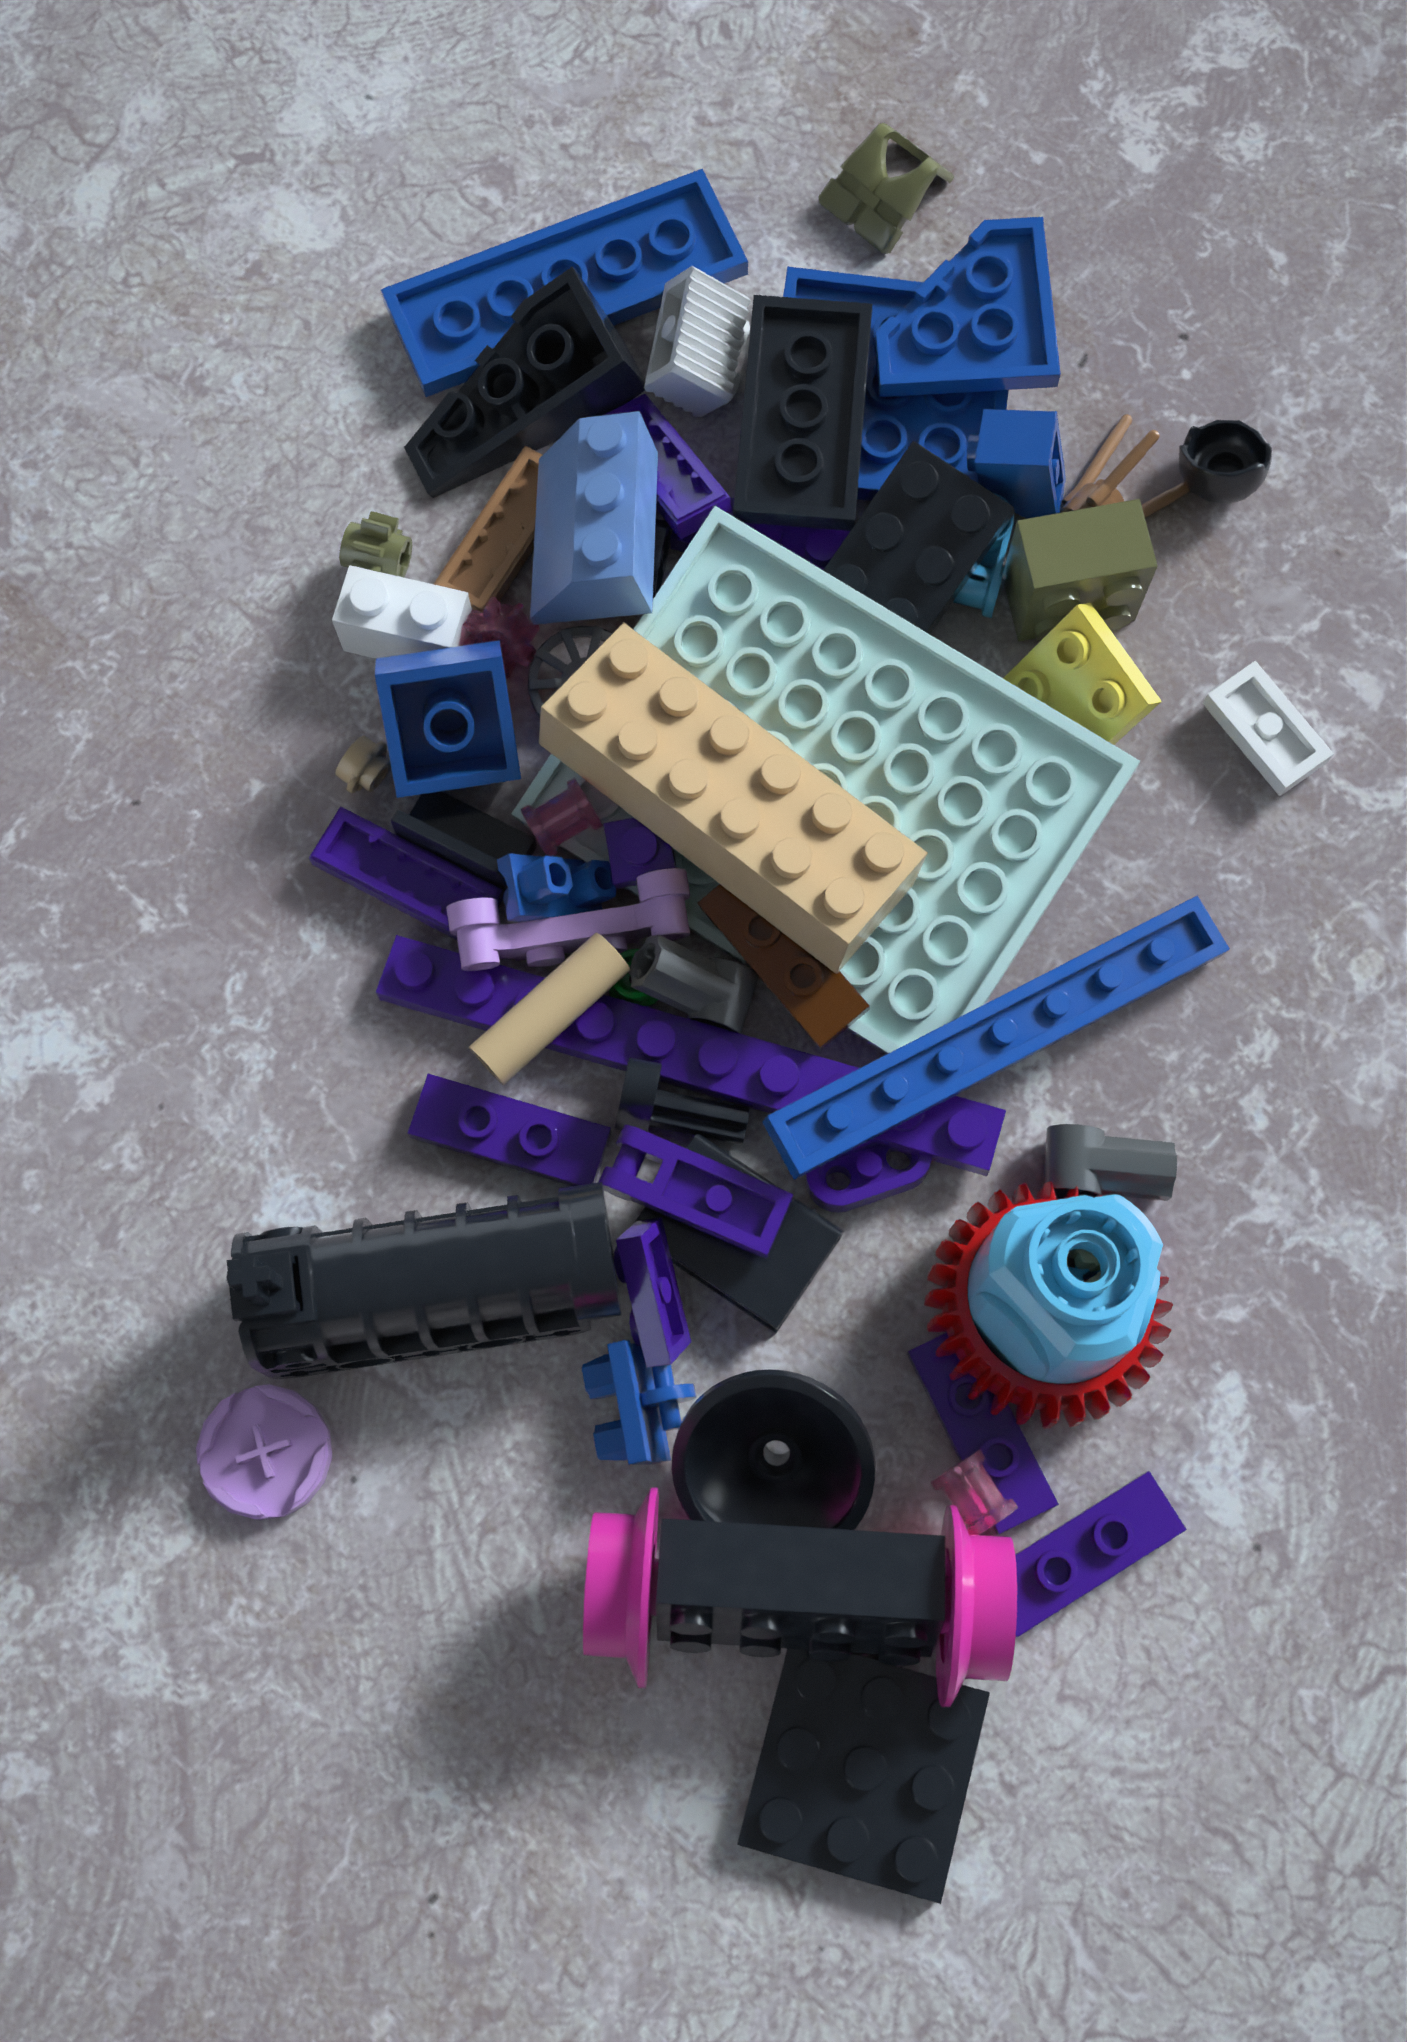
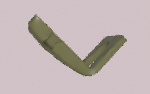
(872, 199)

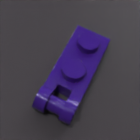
(698, 1191)

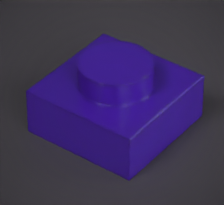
(635, 851)

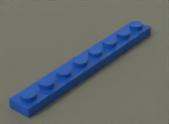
(993, 1037)

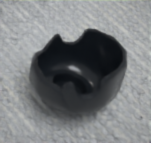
(1224, 461)

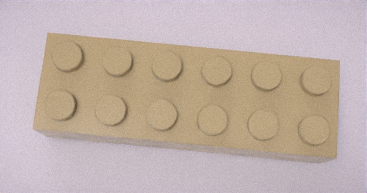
(730, 797)

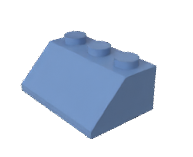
(595, 522)

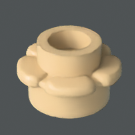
(364, 765)

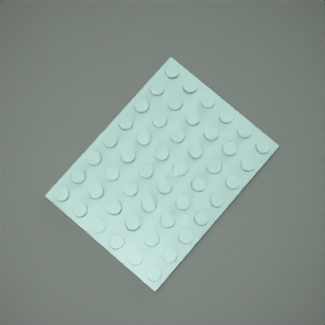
(909, 729)

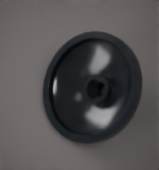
(732, 1476)

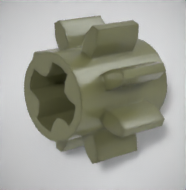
(376, 545)

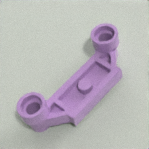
(545, 941)

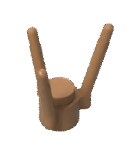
(1104, 492)

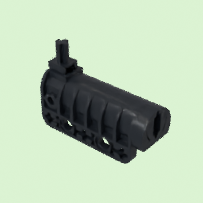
(423, 1284)

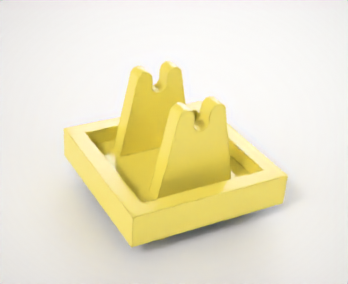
(1086, 676)

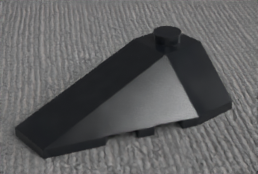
(537, 381)

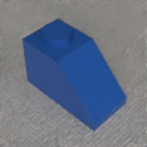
(1020, 459)

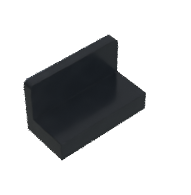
(462, 835)

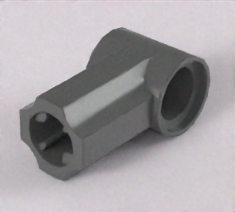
(704, 988)
(1108, 1164)

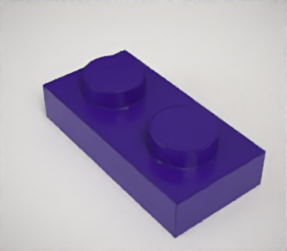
(657, 1310)

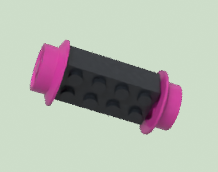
(803, 1592)

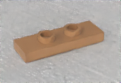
(498, 538)

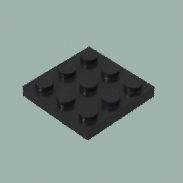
(864, 1772)

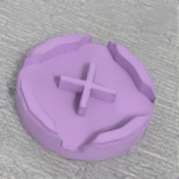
(264, 1452)

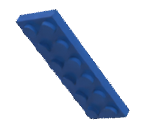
(617, 249)

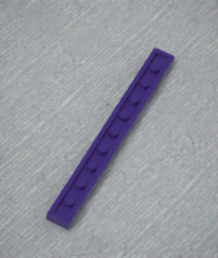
(690, 1052)

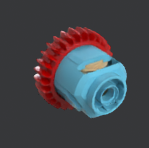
(1051, 1302)

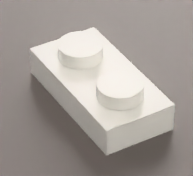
(1267, 728)

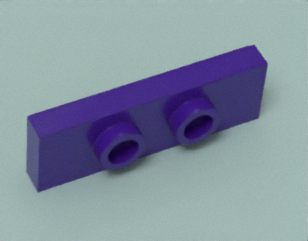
(683, 483)
(396, 870)
(509, 1132)
(973, 1427)
(1092, 1549)

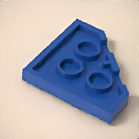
(976, 319)

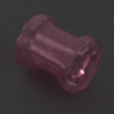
(561, 817)
(974, 1494)

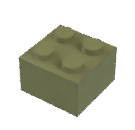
(1078, 559)

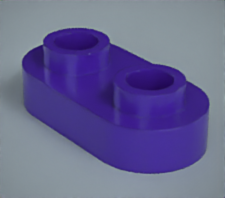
(868, 1175)

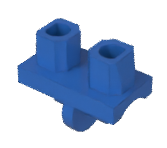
(553, 886)
(645, 1401)

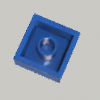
(447, 718)

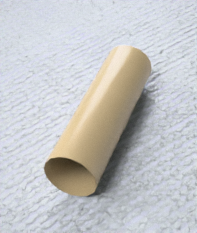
(549, 1008)

